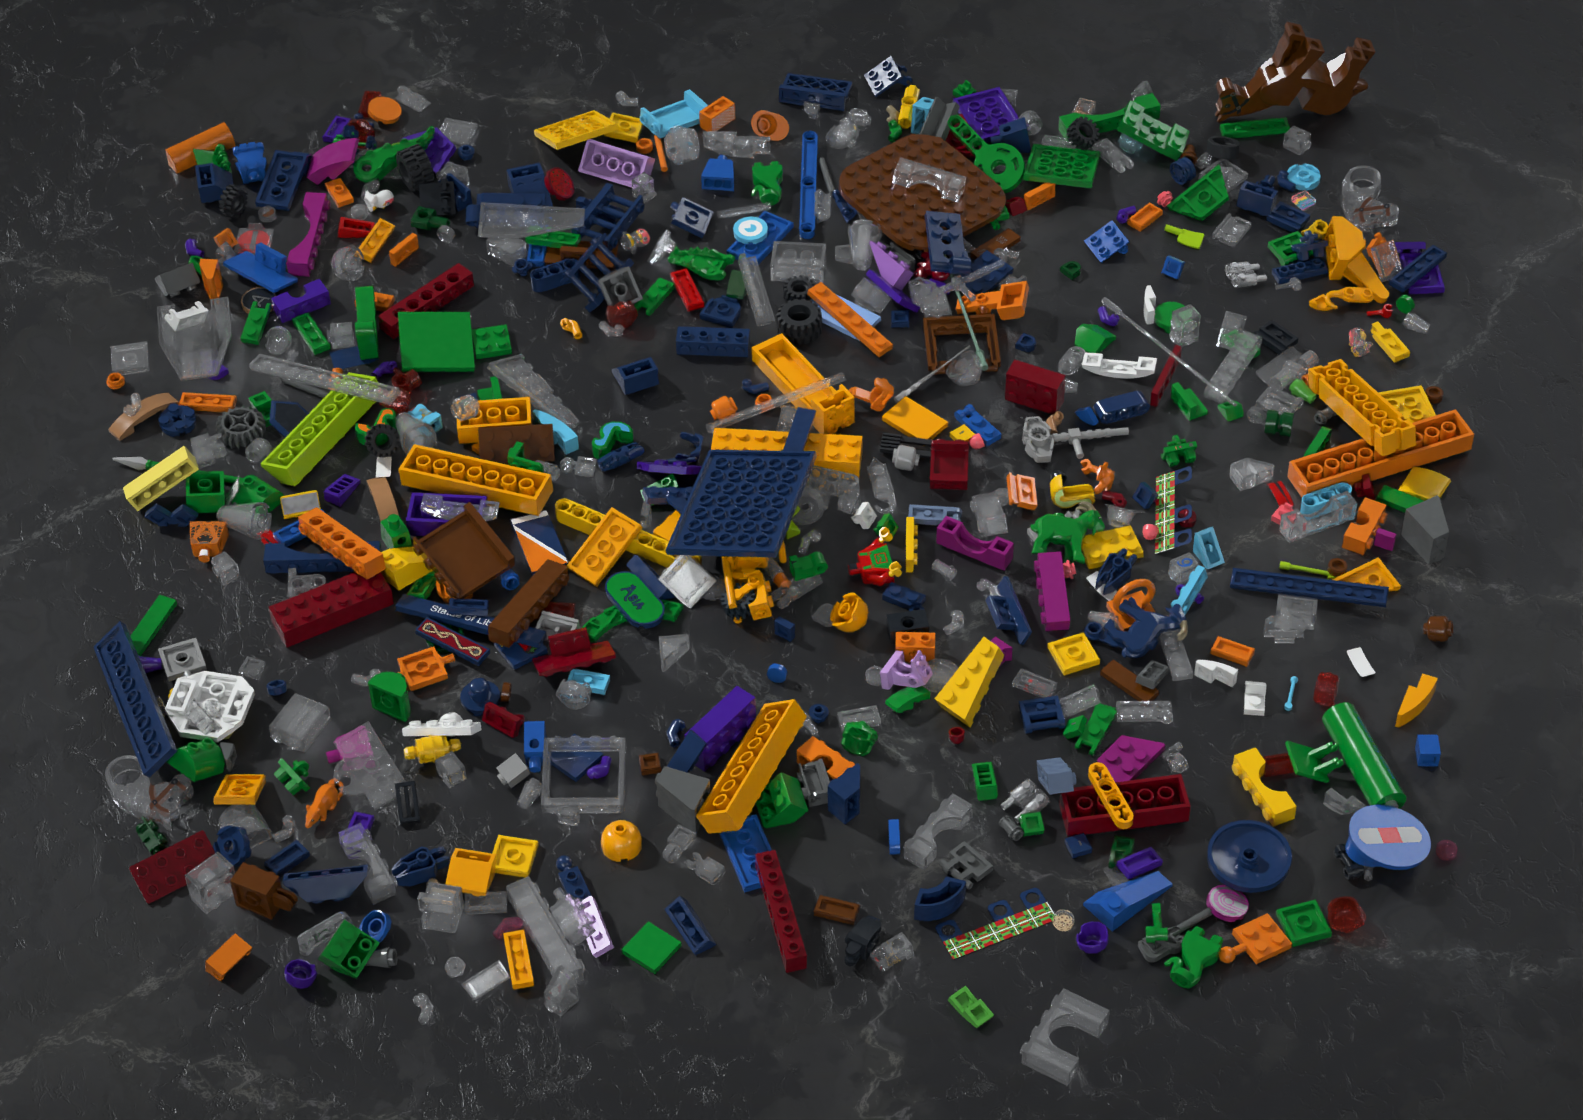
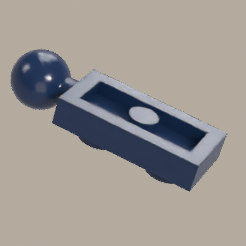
(571, 878)

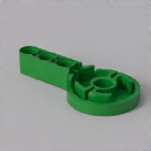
(991, 155)

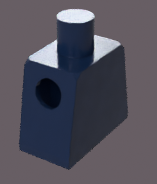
(1014, 134)

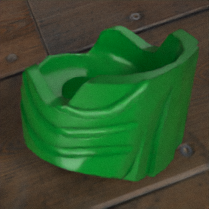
(858, 738)

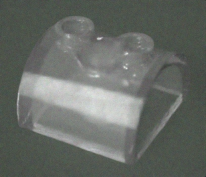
(249, 818)

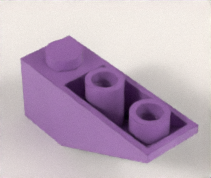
(889, 266)

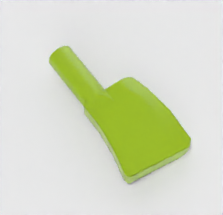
(1186, 237)

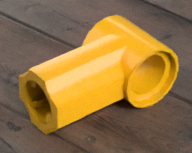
(1319, 227)

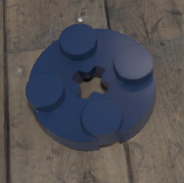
(174, 412)
(241, 844)

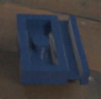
(1288, 217)

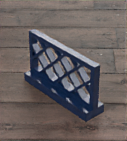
(835, 100)

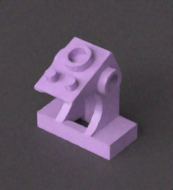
(903, 674)

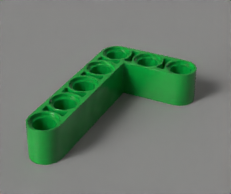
(366, 323)

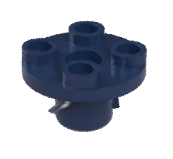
(477, 694)

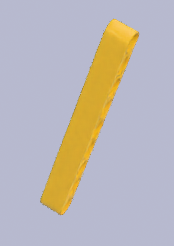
(587, 519)

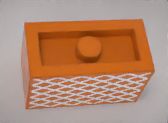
(717, 114)

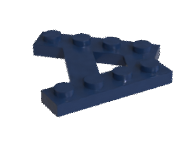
(674, 496)

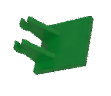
(1307, 760)

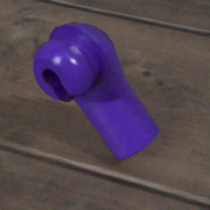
(384, 368)

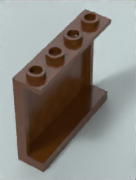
(464, 553)

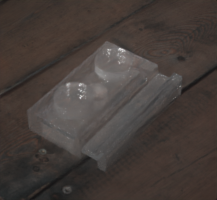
(1231, 230)

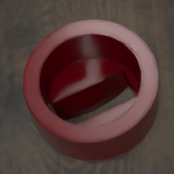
(956, 735)

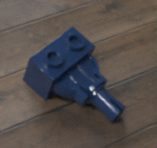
(1258, 197)

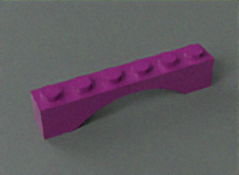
(301, 258)

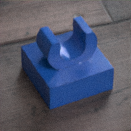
(1173, 267)

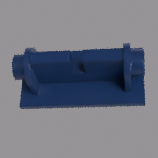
(846, 209)

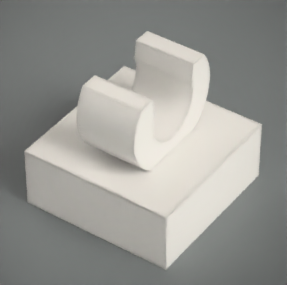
(864, 515)

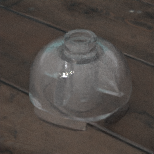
(843, 135)
(347, 263)
(965, 370)

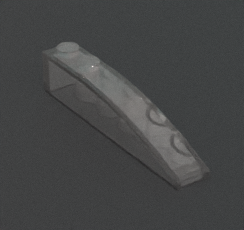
(521, 221)

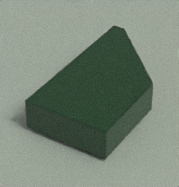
(1121, 848)

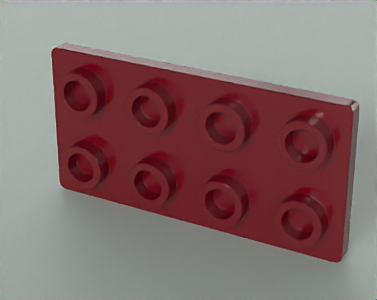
(570, 651)
(167, 869)

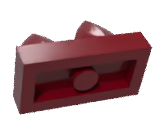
(502, 719)

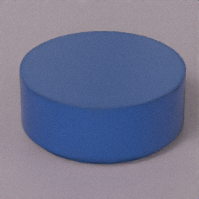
(777, 673)

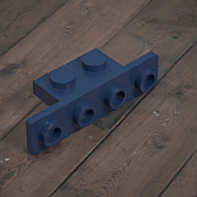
(1008, 611)

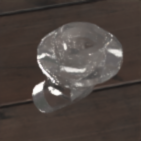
(1003, 254)

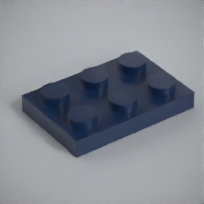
(991, 281)

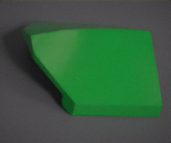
(1093, 338)

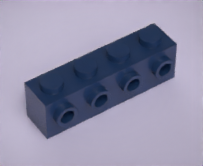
(713, 341)

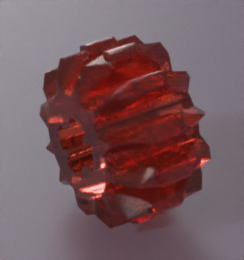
(1326, 689)

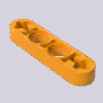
(1113, 794)

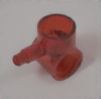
(407, 381)

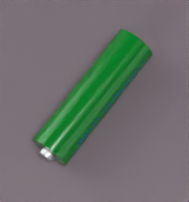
(1362, 756)

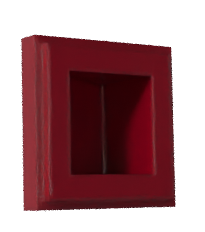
(1016, 205)

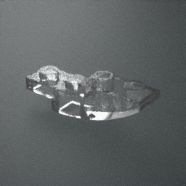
(736, 146)

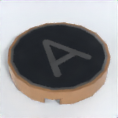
(257, 294)

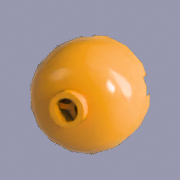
(850, 613)
(621, 841)

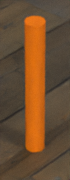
(661, 155)

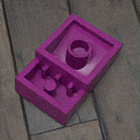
(332, 160)

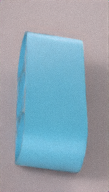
(1316, 500)

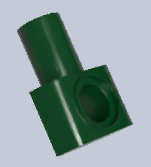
(426, 219)

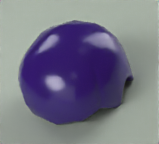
(1092, 937)
(300, 973)

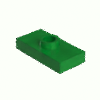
(423, 586)

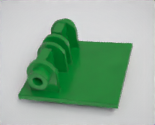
(218, 157)

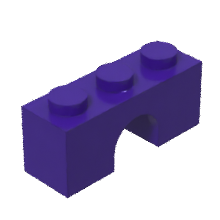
(289, 307)

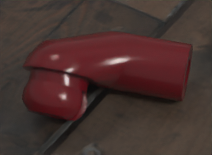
(1116, 498)

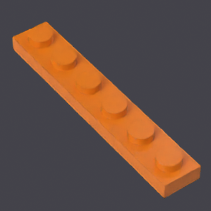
(850, 319)

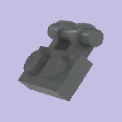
(970, 861)

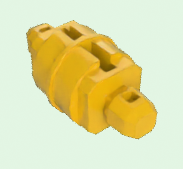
(431, 748)

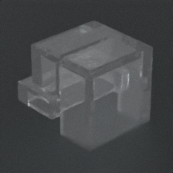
(441, 907)

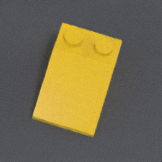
(403, 567)

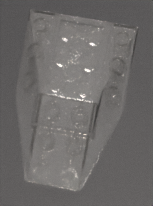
(200, 348)

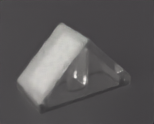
(672, 649)

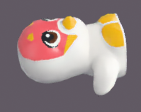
(379, 200)

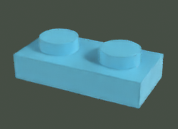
(597, 681)

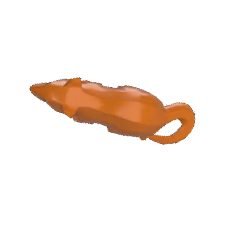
(325, 800)

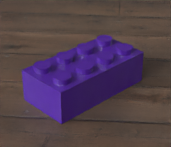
(421, 523)
(724, 725)

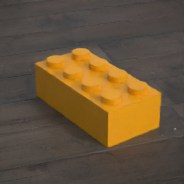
(495, 414)

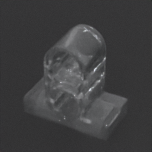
(302, 583)

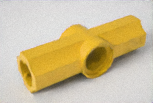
(910, 97)

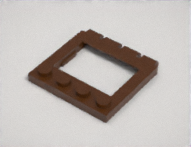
(957, 325)

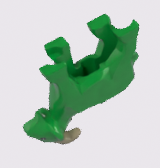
(1067, 531)

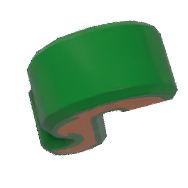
(386, 416)

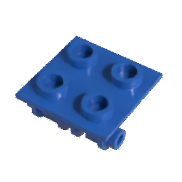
(1107, 242)

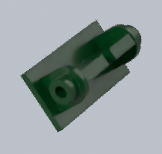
(149, 830)

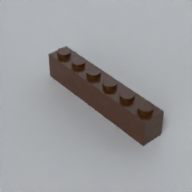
(528, 603)

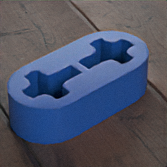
(894, 836)

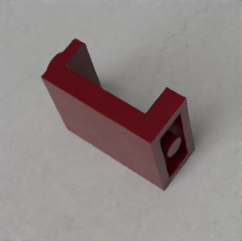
(949, 464)

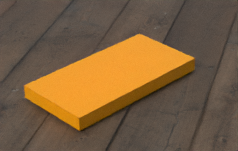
(604, 546)

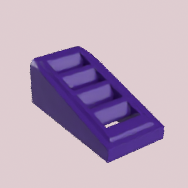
(338, 499)

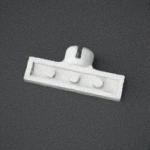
(448, 725)

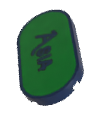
(634, 599)

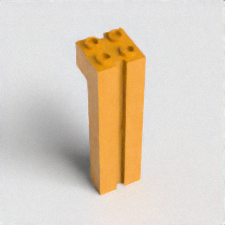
(792, 371)

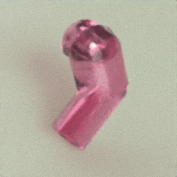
(507, 925)

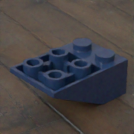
(528, 180)

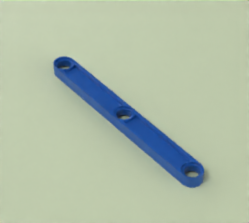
(808, 175)

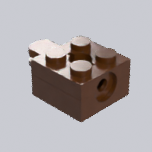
(260, 891)

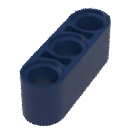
(551, 275)
(1121, 407)

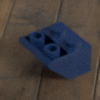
(212, 181)
(636, 375)
(845, 795)

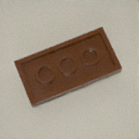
(537, 440)

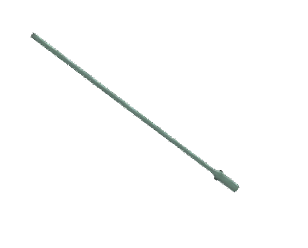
(979, 352)

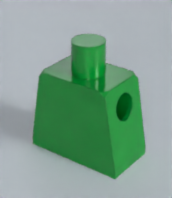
(394, 529)

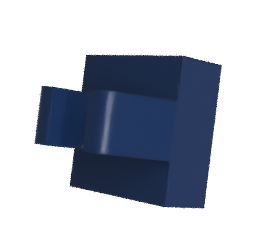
(1145, 495)

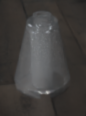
(859, 236)
(414, 431)
(247, 518)

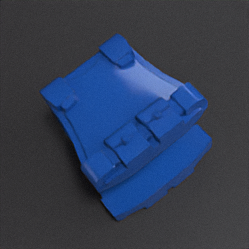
(250, 161)

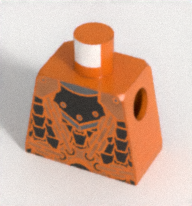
(208, 538)

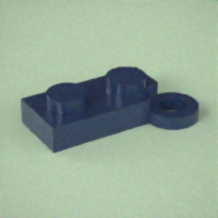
(904, 597)

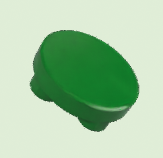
(1163, 314)

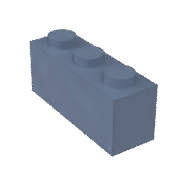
(1055, 775)

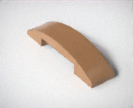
(125, 425)
(382, 497)

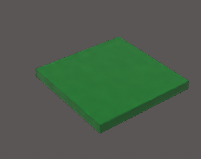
(1062, 166)
(436, 341)

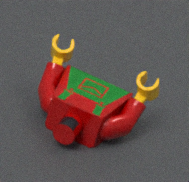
(875, 562)

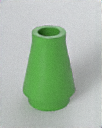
(1301, 389)

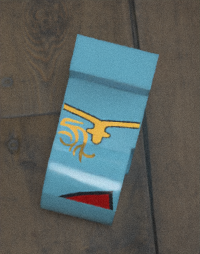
(427, 416)

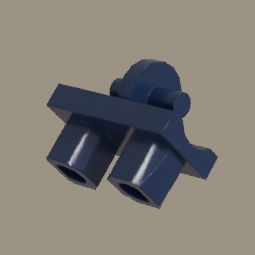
(1309, 243)

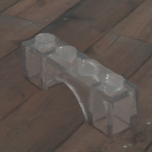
(911, 172)
(1338, 510)
(952, 814)
(358, 845)

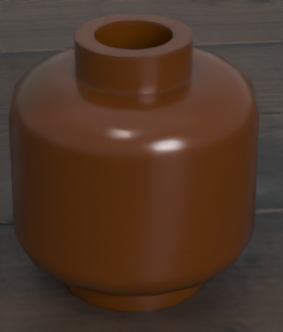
(1438, 628)

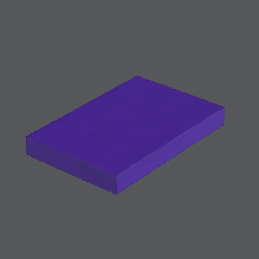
(1429, 283)
(896, 294)

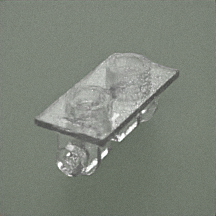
(411, 99)
(822, 206)

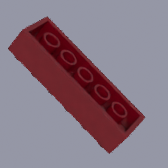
(329, 607)
(1150, 799)

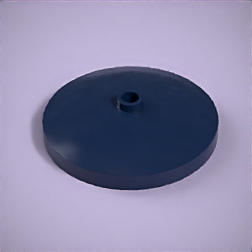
(1249, 856)

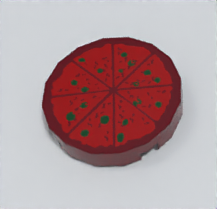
(559, 183)

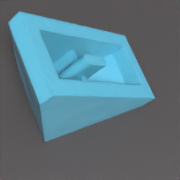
(1207, 548)

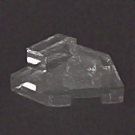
(1284, 626)

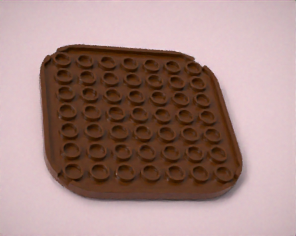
(901, 209)

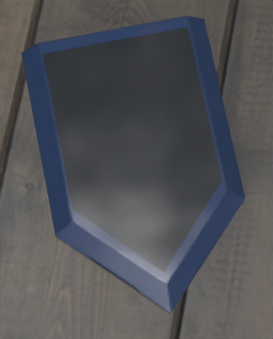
(286, 416)

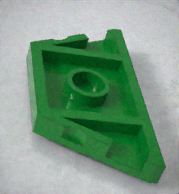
(1202, 197)

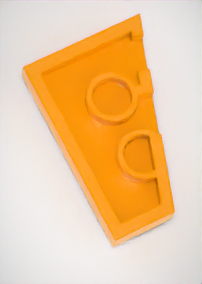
(1372, 574)

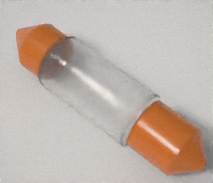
(775, 573)

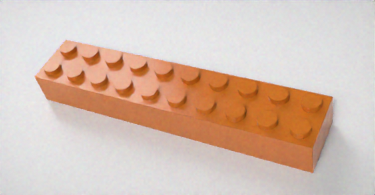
(1435, 439)

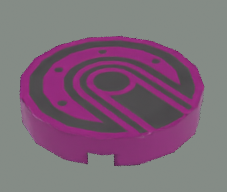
(1227, 903)

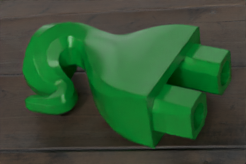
(767, 181)
(1197, 954)

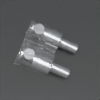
(1243, 274)
(1027, 797)

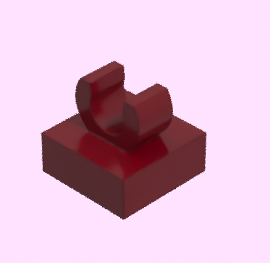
(1365, 488)

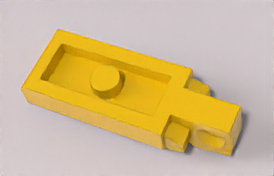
(1389, 342)

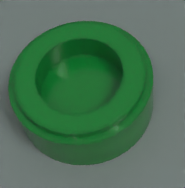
(1405, 304)

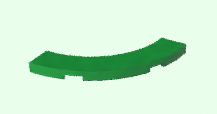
(611, 617)

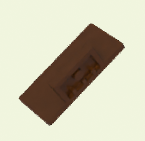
(558, 254)

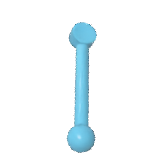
(1288, 705)

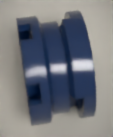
(1183, 170)

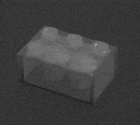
(798, 259)

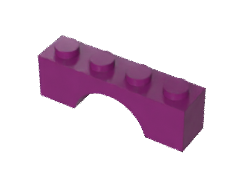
(954, 536)

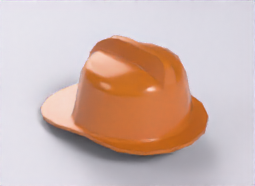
(770, 125)

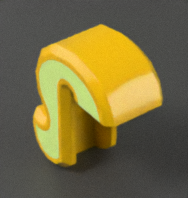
(1070, 495)

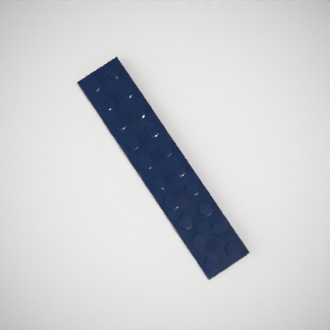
(135, 699)

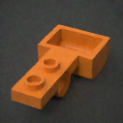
(1008, 301)

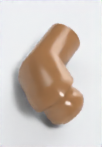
(1054, 420)

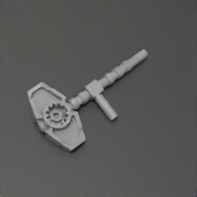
(1040, 441)

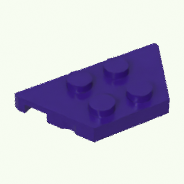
(439, 149)
(662, 466)

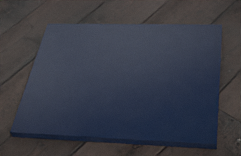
(742, 503)

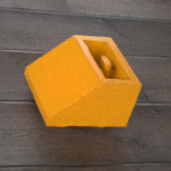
(471, 871)

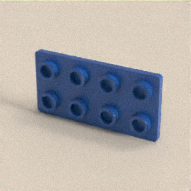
(264, 268)

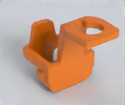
(878, 396)

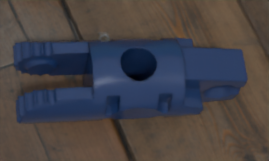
(620, 456)

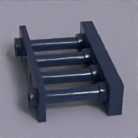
(599, 206)
(593, 298)

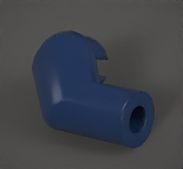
(675, 726)

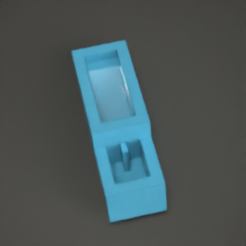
(562, 433)

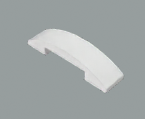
(1117, 368)

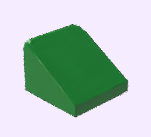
(1230, 412)

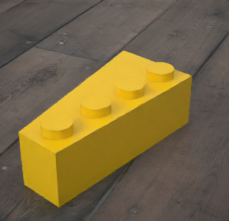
(970, 682)

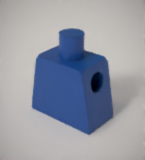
(718, 174)
(534, 744)

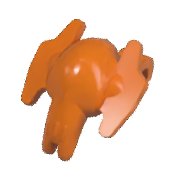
(1104, 475)

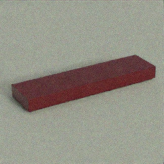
(1165, 377)

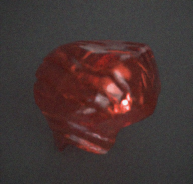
(363, 128)
(621, 313)
(401, 403)
(1345, 914)

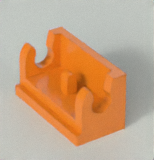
(227, 957)

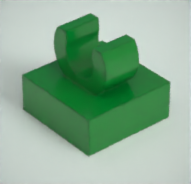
(964, 89)
(887, 521)

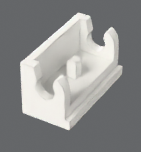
(187, 318)

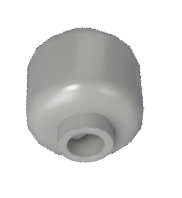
(905, 457)

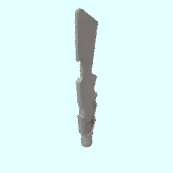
(916, 385)

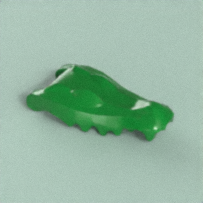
(705, 262)

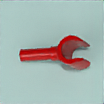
(1386, 312)

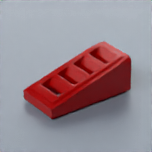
(350, 228)

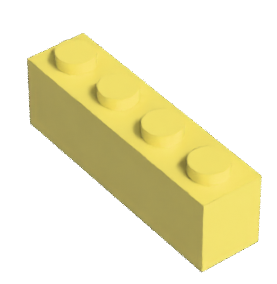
(160, 478)

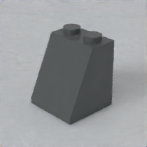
(1427, 529)
(682, 795)

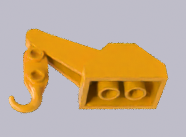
(1347, 260)

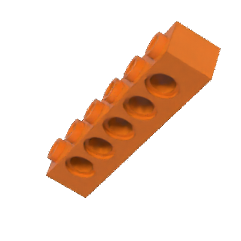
(341, 543)

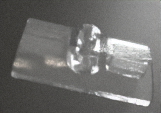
(1287, 367)

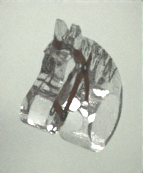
(1361, 204)
(142, 798)

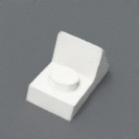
(1254, 698)

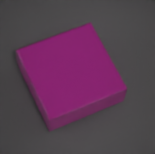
(1385, 539)

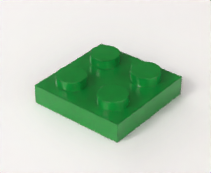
(491, 341)

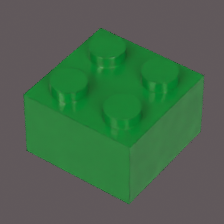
(205, 491)

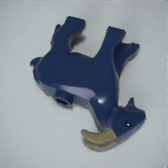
(1145, 630)

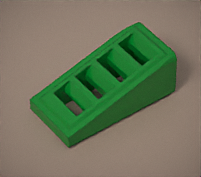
(985, 782)

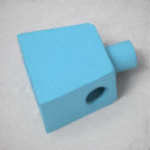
(919, 114)

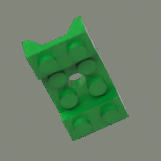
(1166, 139)

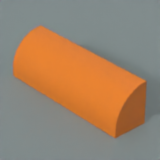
(182, 156)

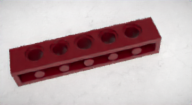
(429, 297)
(780, 911)

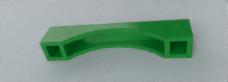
(1111, 120)

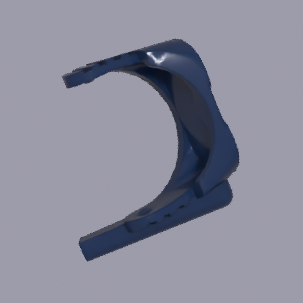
(697, 440)

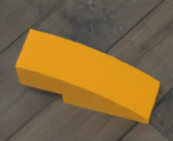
(1416, 699)

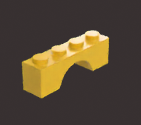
(1275, 805)

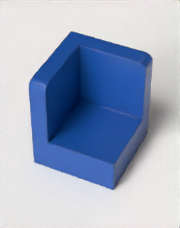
(1427, 750)

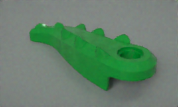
(384, 158)

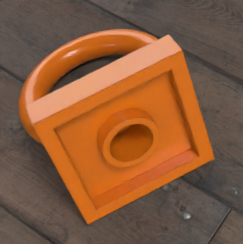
(1142, 601)

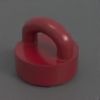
(1187, 523)

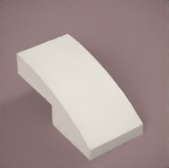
(1149, 305)
(1213, 670)

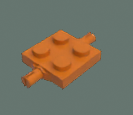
(424, 668)

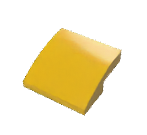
(1424, 483)

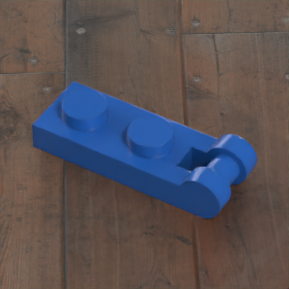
(978, 424)

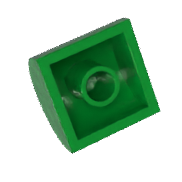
(256, 490)
(390, 695)
(198, 760)

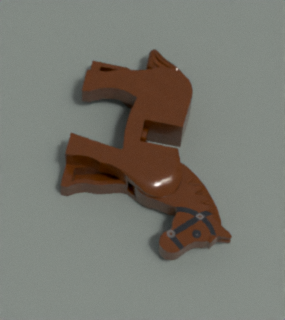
(1298, 72)

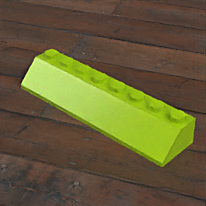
(316, 435)

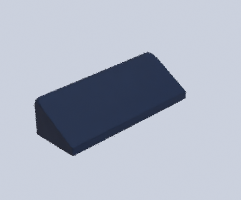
(650, 577)
(690, 925)

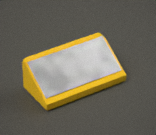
(299, 503)

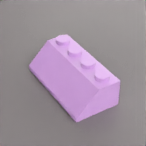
(614, 163)

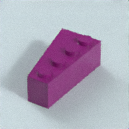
(1052, 591)

